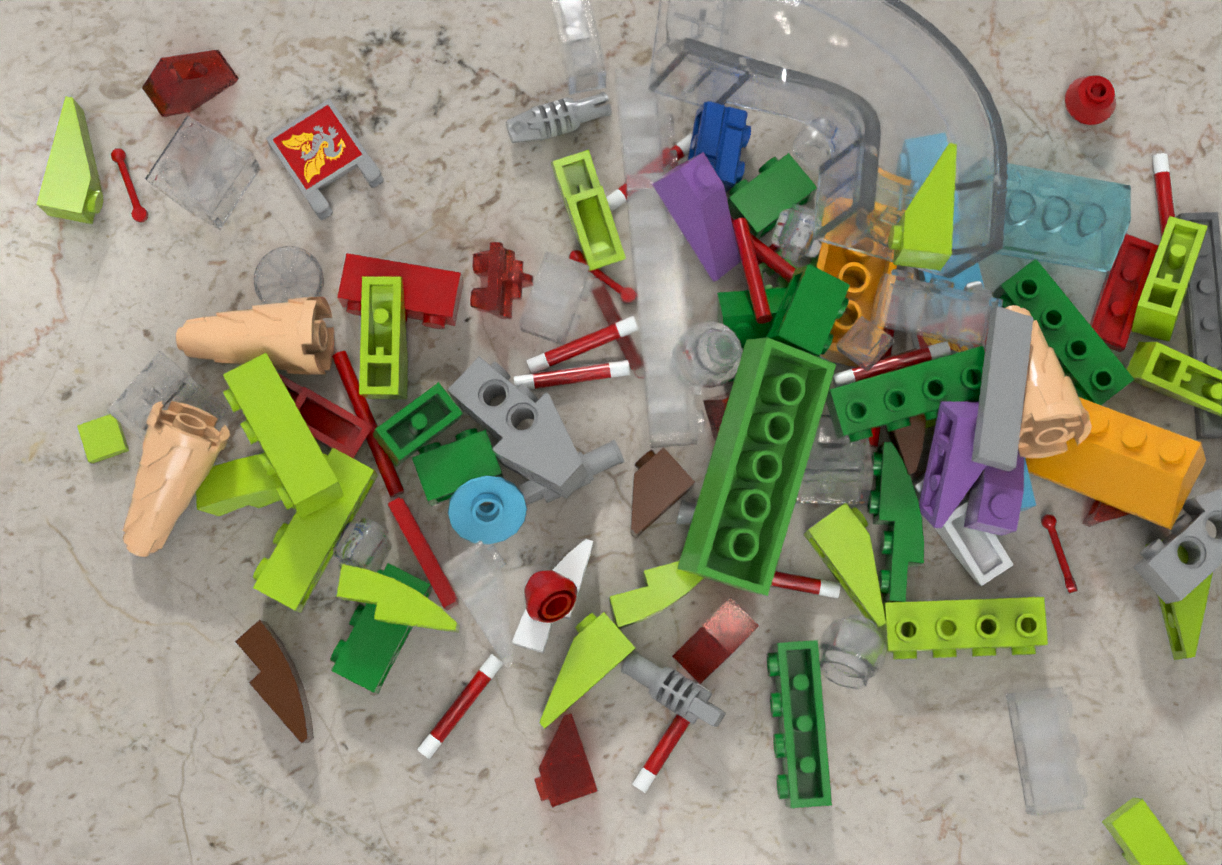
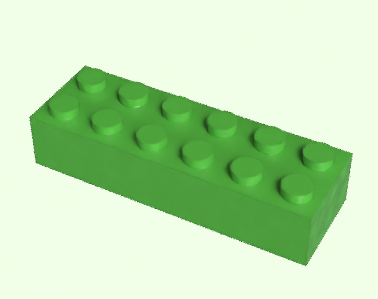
(757, 466)

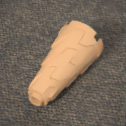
(288, 332)
(1050, 404)
(174, 463)

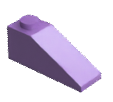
(702, 213)
(950, 462)
(996, 500)

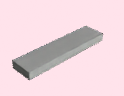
(1002, 389)

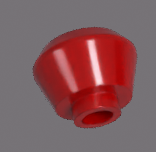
(1090, 99)
(549, 596)

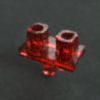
(504, 281)

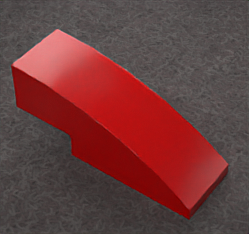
(328, 421)

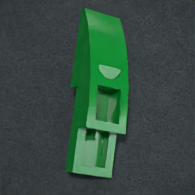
(896, 506)

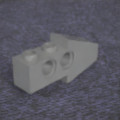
(538, 453)
(1160, 561)

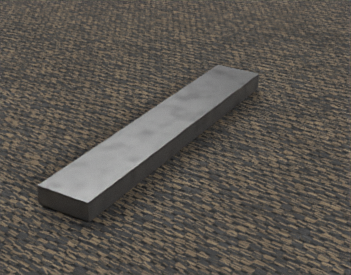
(1204, 312)

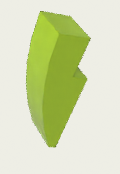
(588, 209)
(236, 486)
(663, 588)
(393, 600)
(1142, 835)

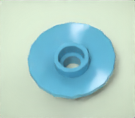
(490, 522)

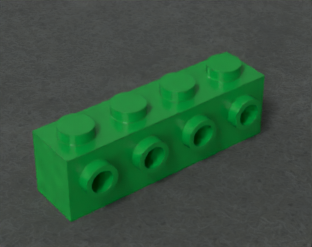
(1080, 350)
(905, 394)
(801, 724)

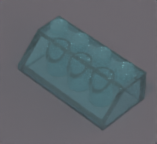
(1065, 218)

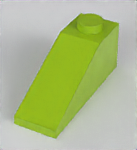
(71, 176)
(926, 227)
(1169, 279)
(383, 339)
(1177, 376)
(849, 555)
(1185, 617)
(589, 659)

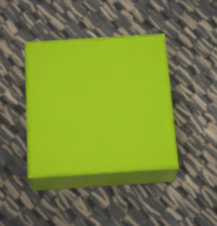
(102, 438)

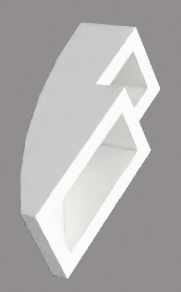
(976, 550)
(535, 634)

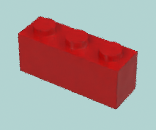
(428, 291)

